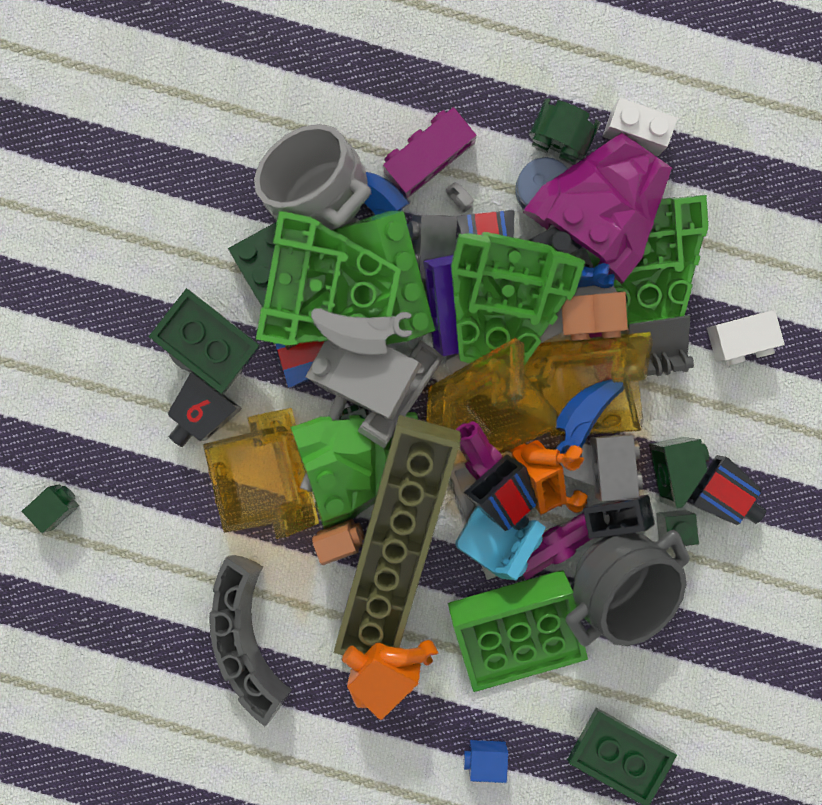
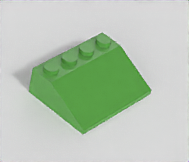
(516, 630)

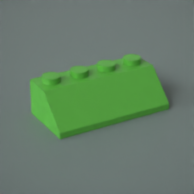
(390, 239)

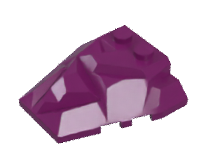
(606, 202)

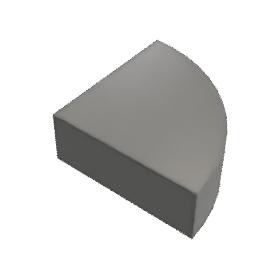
(460, 197)

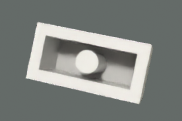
(641, 124)
(746, 336)

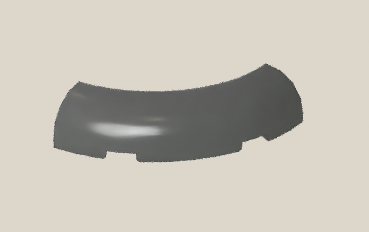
(236, 644)

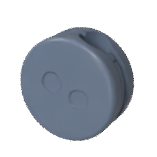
(534, 176)

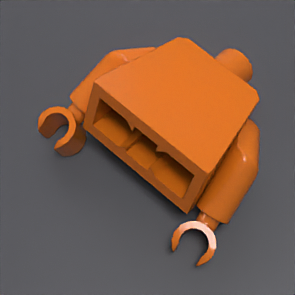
(548, 475)
(385, 674)

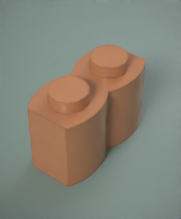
(595, 314)
(338, 541)

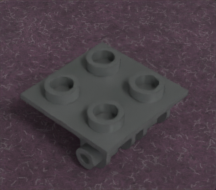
(669, 344)

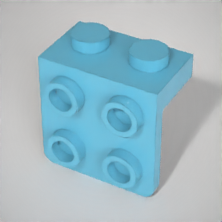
(499, 550)

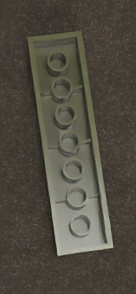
(398, 534)

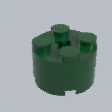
(563, 130)

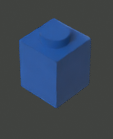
(487, 761)

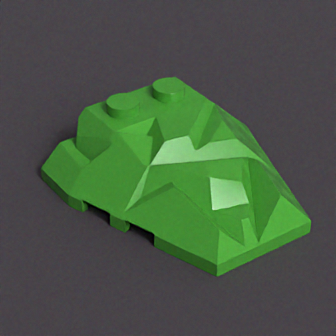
(322, 271)
(663, 277)
(508, 291)
(340, 466)

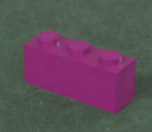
(429, 152)

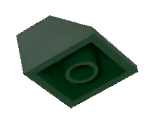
(678, 468)

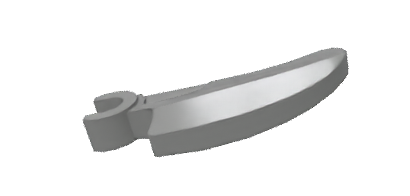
(359, 334)

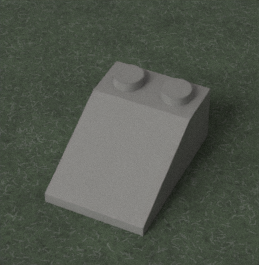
(365, 380)

